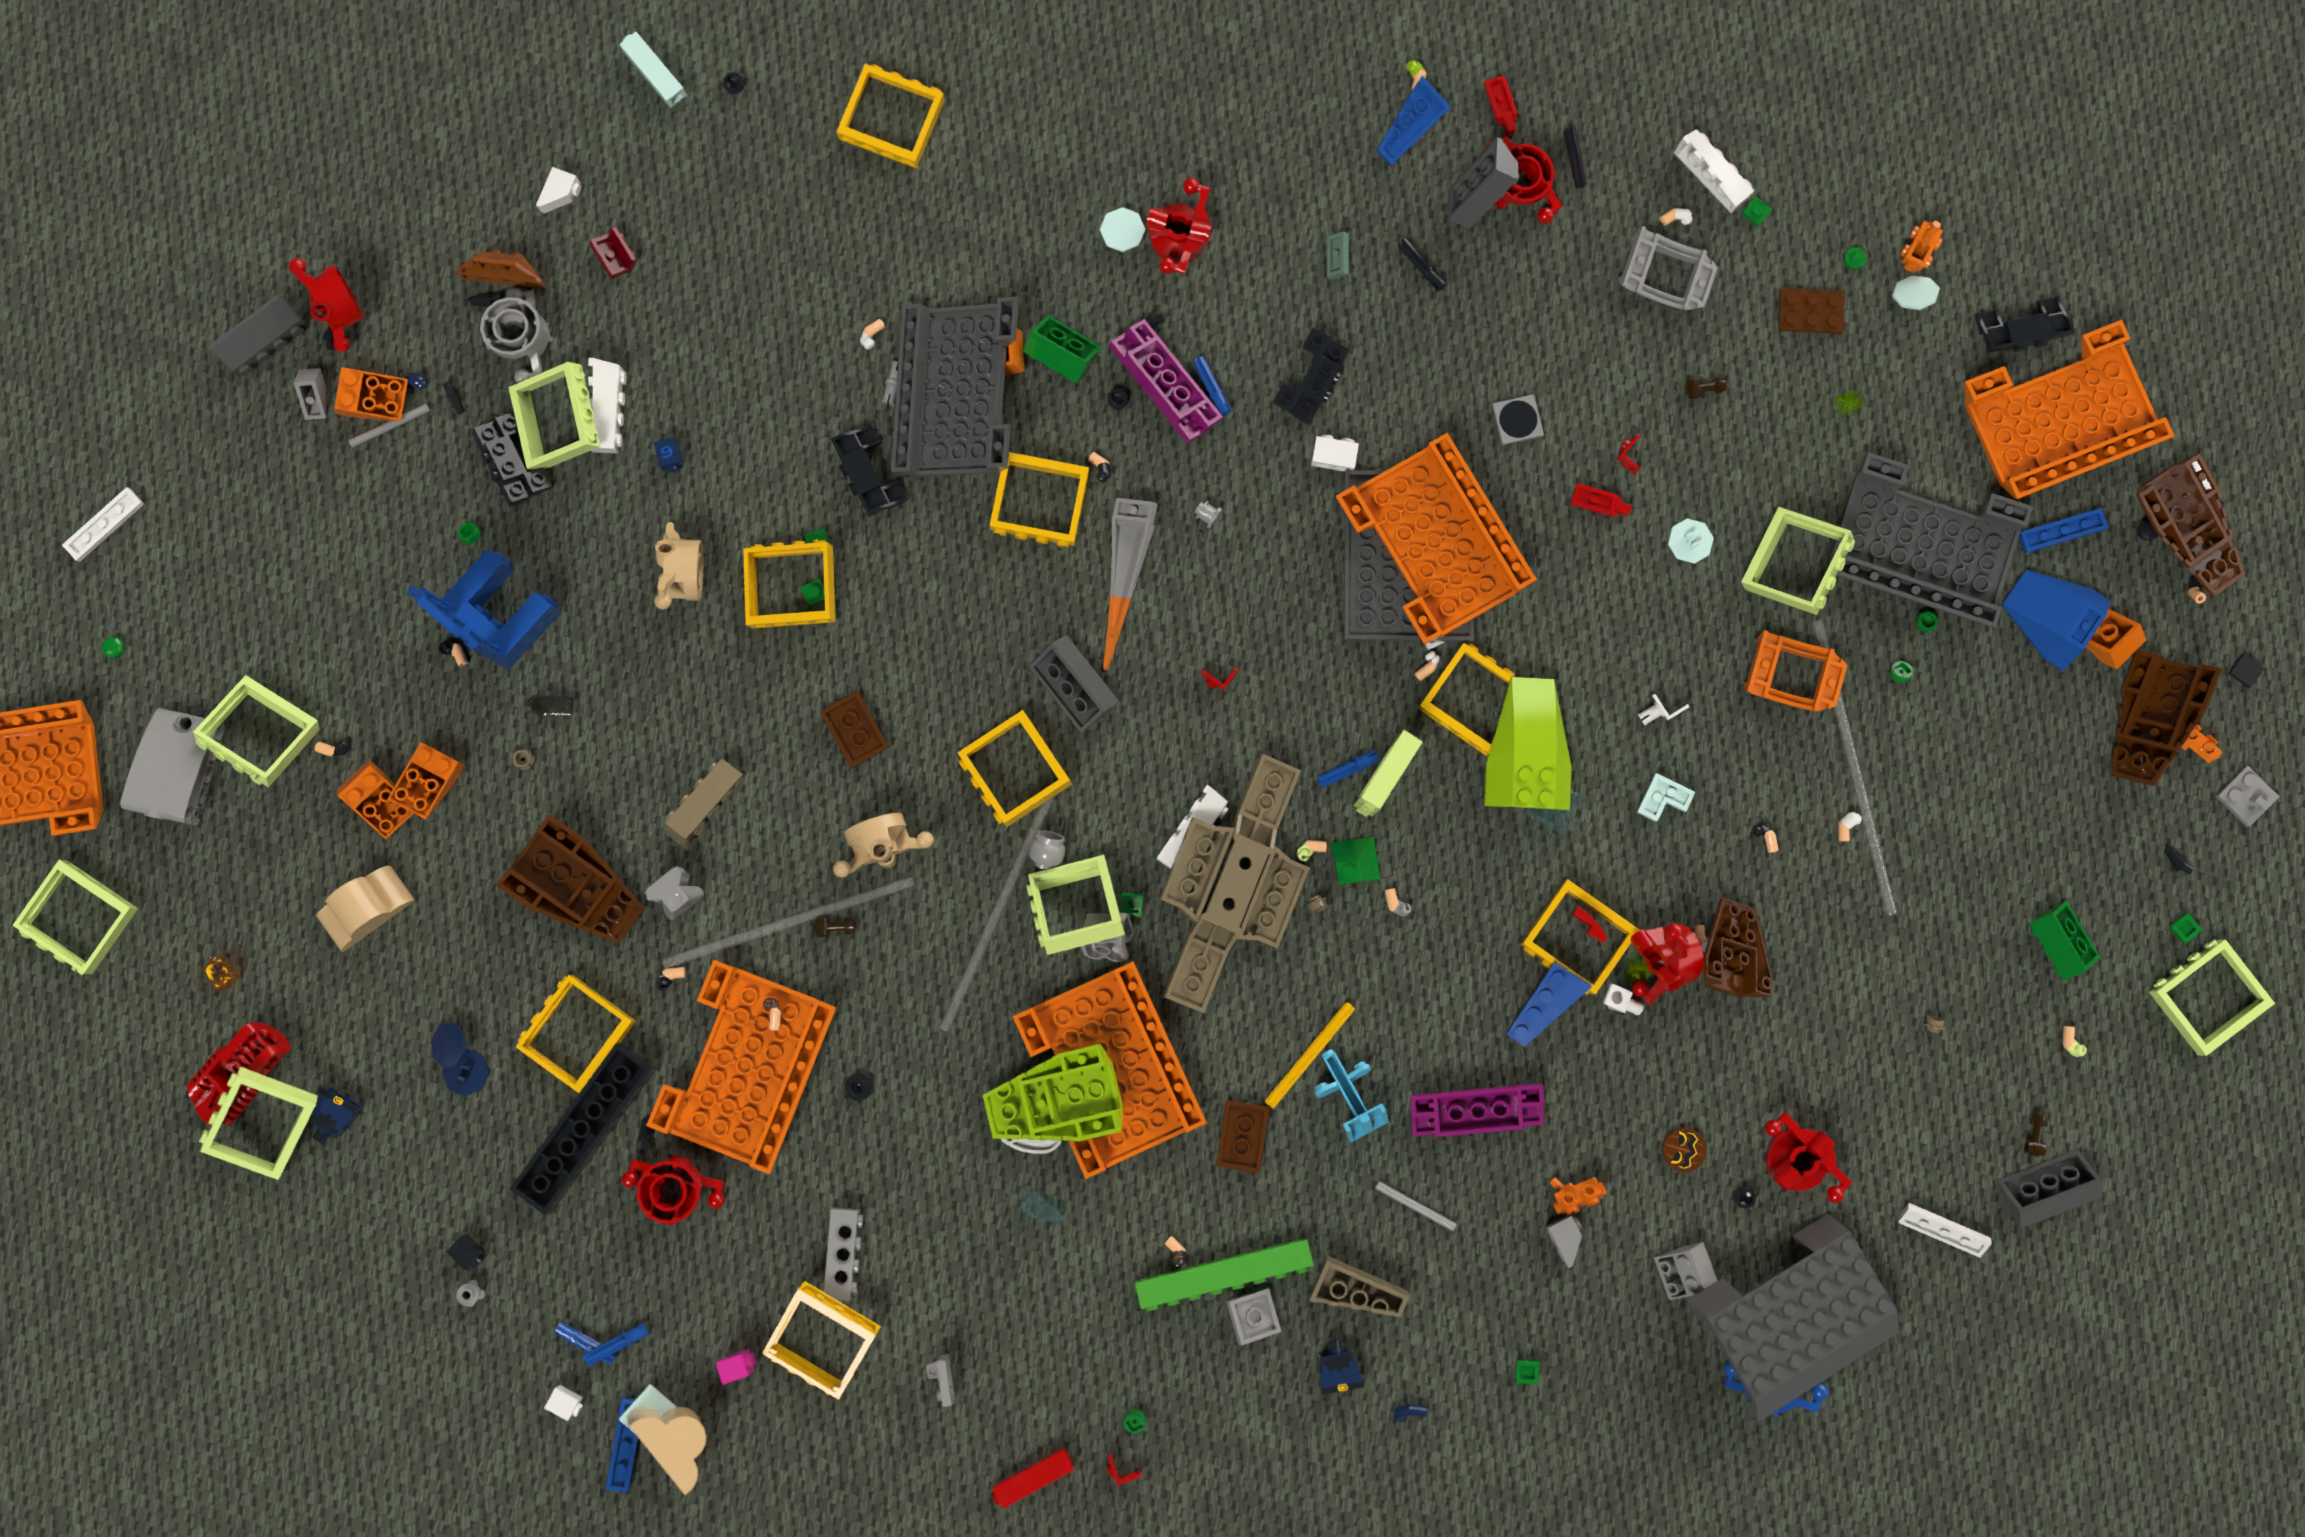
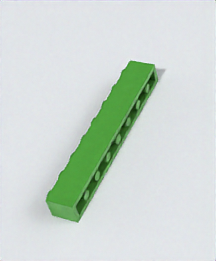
(1224, 1273)

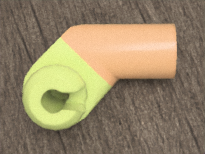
(1309, 848)
(2071, 1044)

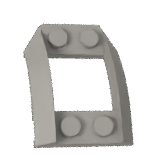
(1639, 261)

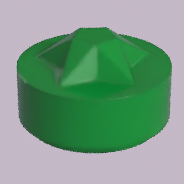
(1854, 258)
(469, 533)
(1901, 672)
(1134, 1421)

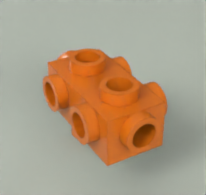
(1924, 241)
(2202, 745)
(1571, 1198)

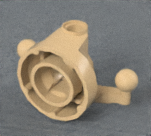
(681, 568)
(877, 836)

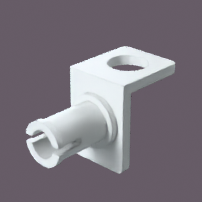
(1658, 710)
(1622, 1001)

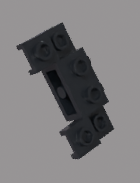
(2027, 331)
(1315, 388)
(504, 462)
(856, 465)

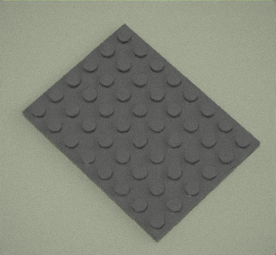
(1377, 588)

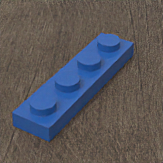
(2063, 530)
(622, 1454)

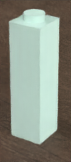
(653, 69)

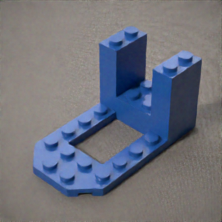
(465, 617)

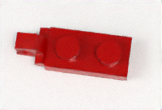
(1502, 103)
(1599, 501)

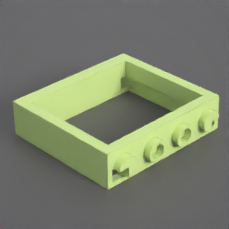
(528, 425)
(1768, 544)
(250, 687)
(1387, 774)
(1068, 874)
(41, 897)
(2235, 1024)
(269, 1086)

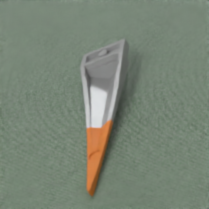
(1130, 540)

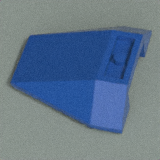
(2055, 615)

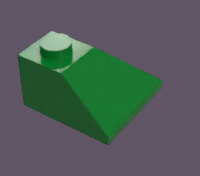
(1355, 861)

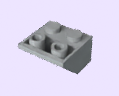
(1685, 1271)

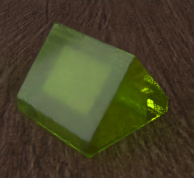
(1848, 402)
(1637, 971)

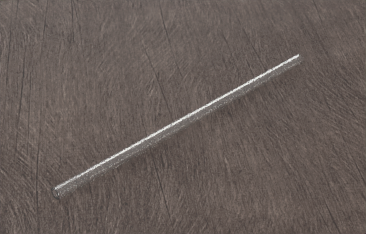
(1859, 787)

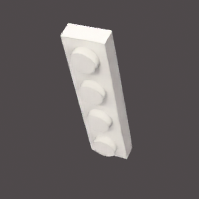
(103, 524)
(1944, 1230)

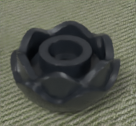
(865, 1087)

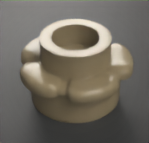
(517, 759)
(1317, 904)
(1934, 1024)

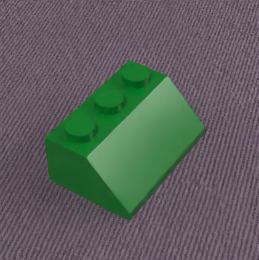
(1061, 348)
(2064, 941)

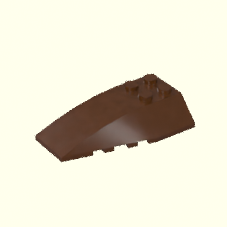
(2191, 521)
(2158, 714)
(571, 883)

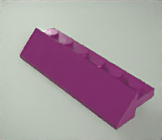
(1165, 381)
(1477, 1110)

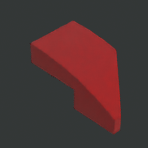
(1594, 928)

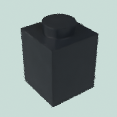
(466, 1252)

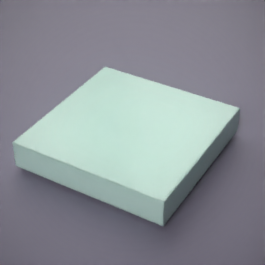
(648, 1398)

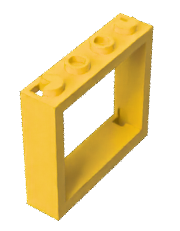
(881, 147)
(1049, 466)
(788, 619)
(1447, 721)
(1062, 783)
(1596, 906)
(541, 1019)
(835, 1311)

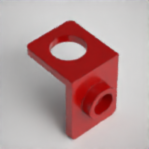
(1623, 459)
(1213, 683)
(1112, 1470)

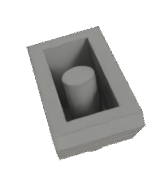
(311, 393)
(1565, 1237)

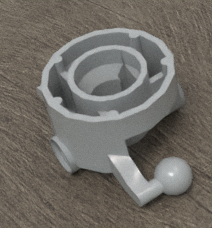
(512, 314)

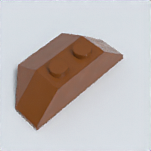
(500, 269)

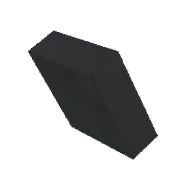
(2246, 670)

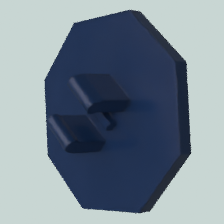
(448, 1045)
(468, 1075)

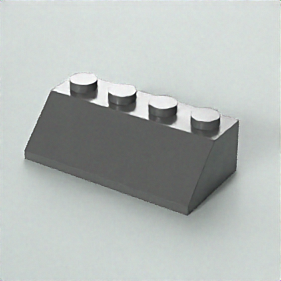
(1482, 184)
(258, 336)
(1073, 683)
(2050, 1188)

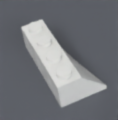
(1713, 170)
(606, 403)
(1205, 809)

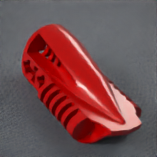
(213, 1077)

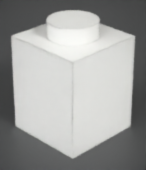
(564, 1403)

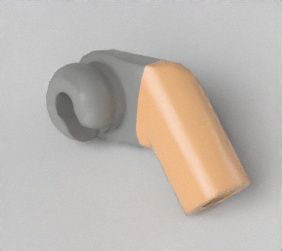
(1395, 905)

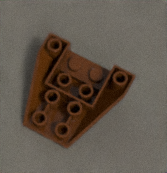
(1736, 953)

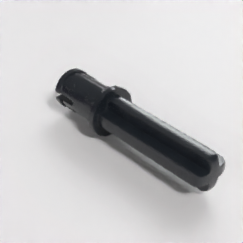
(1428, 271)

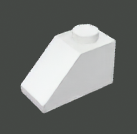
(558, 190)

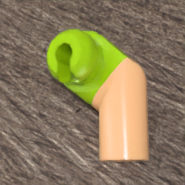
(1416, 71)

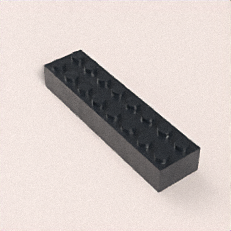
(583, 1128)

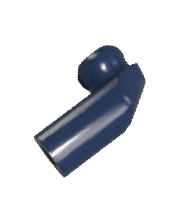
(416, 379)
(1410, 1409)

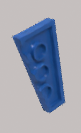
(1416, 116)
(1549, 1000)

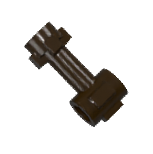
(1694, 389)
(822, 926)
(2036, 1147)

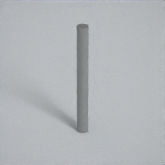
(388, 425)
(1415, 1206)

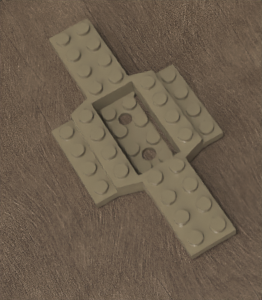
(1261, 894)

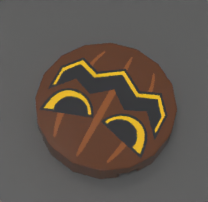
(1684, 1149)

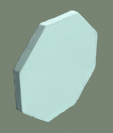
(1122, 229)
(1916, 292)
(1690, 541)

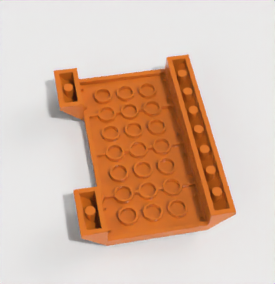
(2066, 417)
(1440, 538)
(50, 768)
(747, 1073)
(1149, 1077)

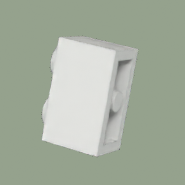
(1334, 453)

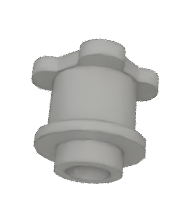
(1207, 513)
(474, 1290)

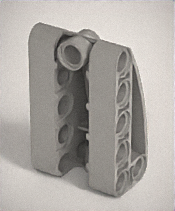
(170, 769)

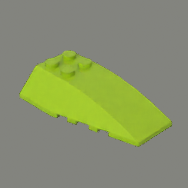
(1529, 750)
(1059, 1099)

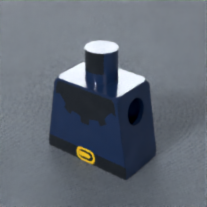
(333, 1114)
(1338, 1370)

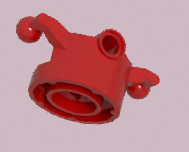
(1540, 172)
(1180, 248)
(338, 301)
(1670, 954)
(1785, 1148)
(651, 1188)

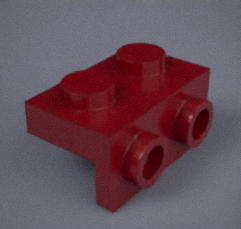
(613, 253)

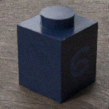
(668, 455)

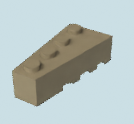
(702, 802)
(1356, 1289)

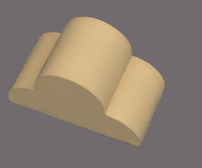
(363, 906)
(673, 1441)

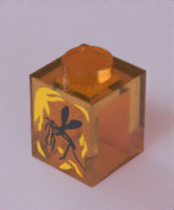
(221, 973)

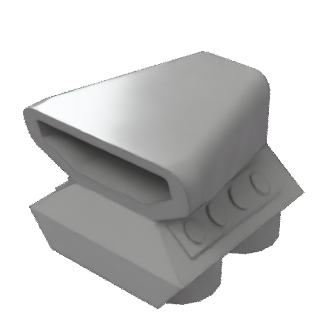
(674, 893)
(1113, 948)

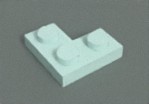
(1662, 792)

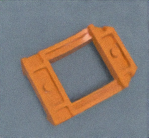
(1764, 666)

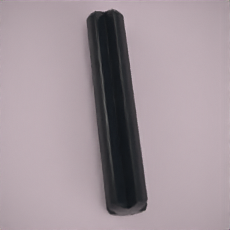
(1575, 157)

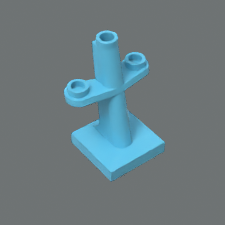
(1365, 1120)

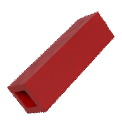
(1032, 1478)

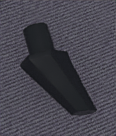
(484, 300)
(1152, 321)
(328, 336)
(453, 397)
(2177, 860)
(644, 1134)

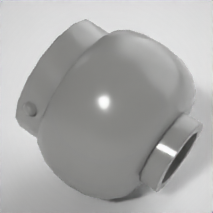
(1047, 849)

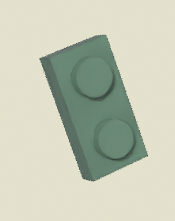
(1338, 255)

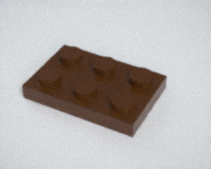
(1811, 311)
(854, 729)
(1242, 1136)

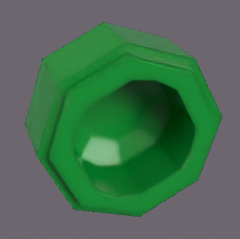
(1926, 621)
(113, 647)

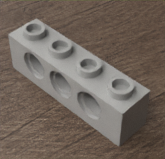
(838, 1218)

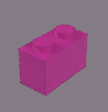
(736, 1366)

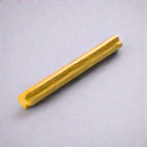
(1309, 1055)

